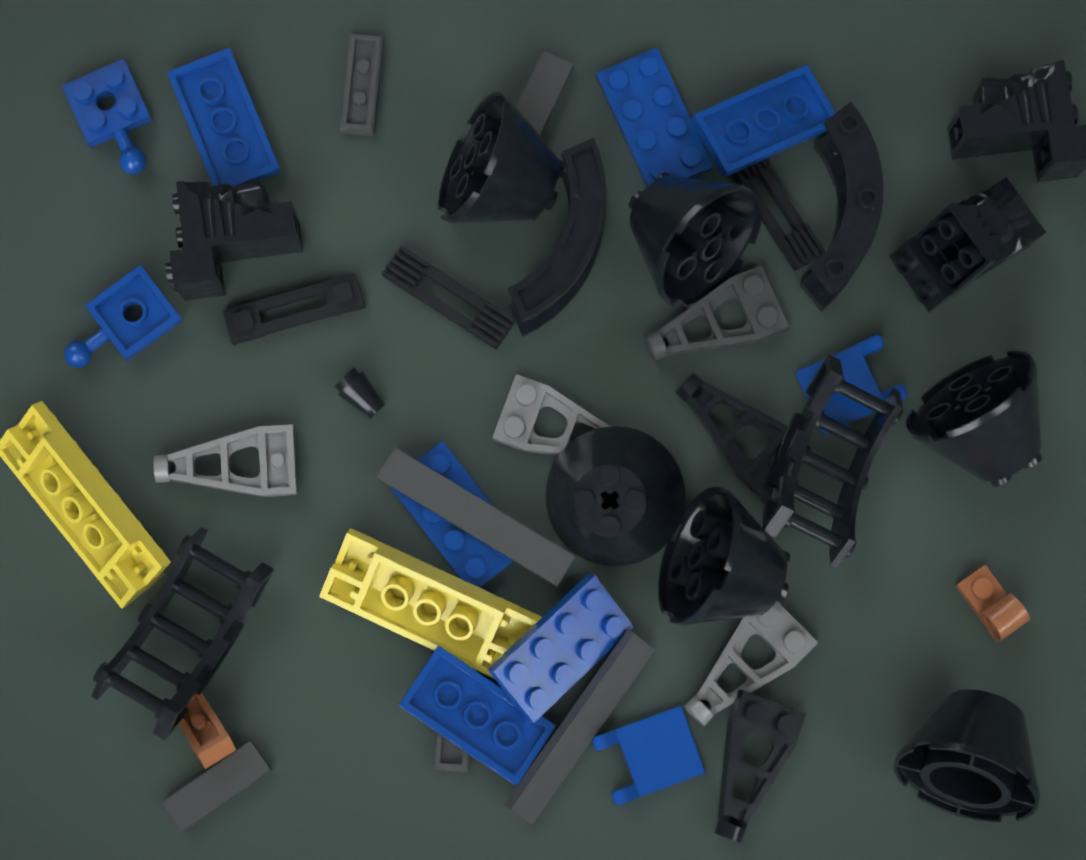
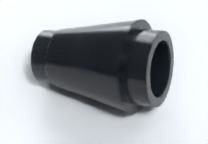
(359, 392)

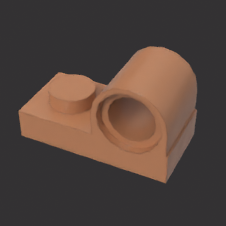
(995, 608)
(205, 732)

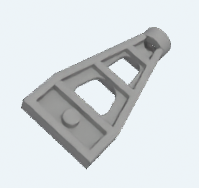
(521, 413)
(276, 460)
(781, 633)

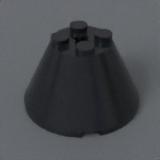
(499, 169)
(693, 233)
(984, 417)
(648, 499)
(720, 564)

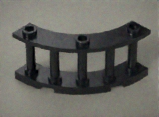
(858, 181)
(561, 277)
(794, 452)
(210, 652)

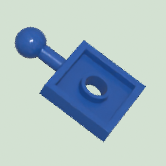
(115, 123)
(109, 313)

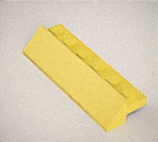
(82, 505)
(424, 602)

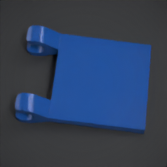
(855, 372)
(656, 753)

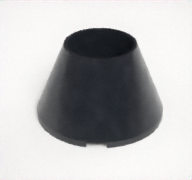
(973, 759)

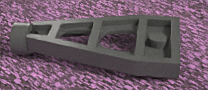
(756, 301)

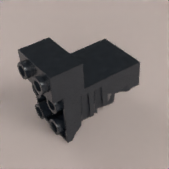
(1024, 115)
(226, 226)
(966, 243)

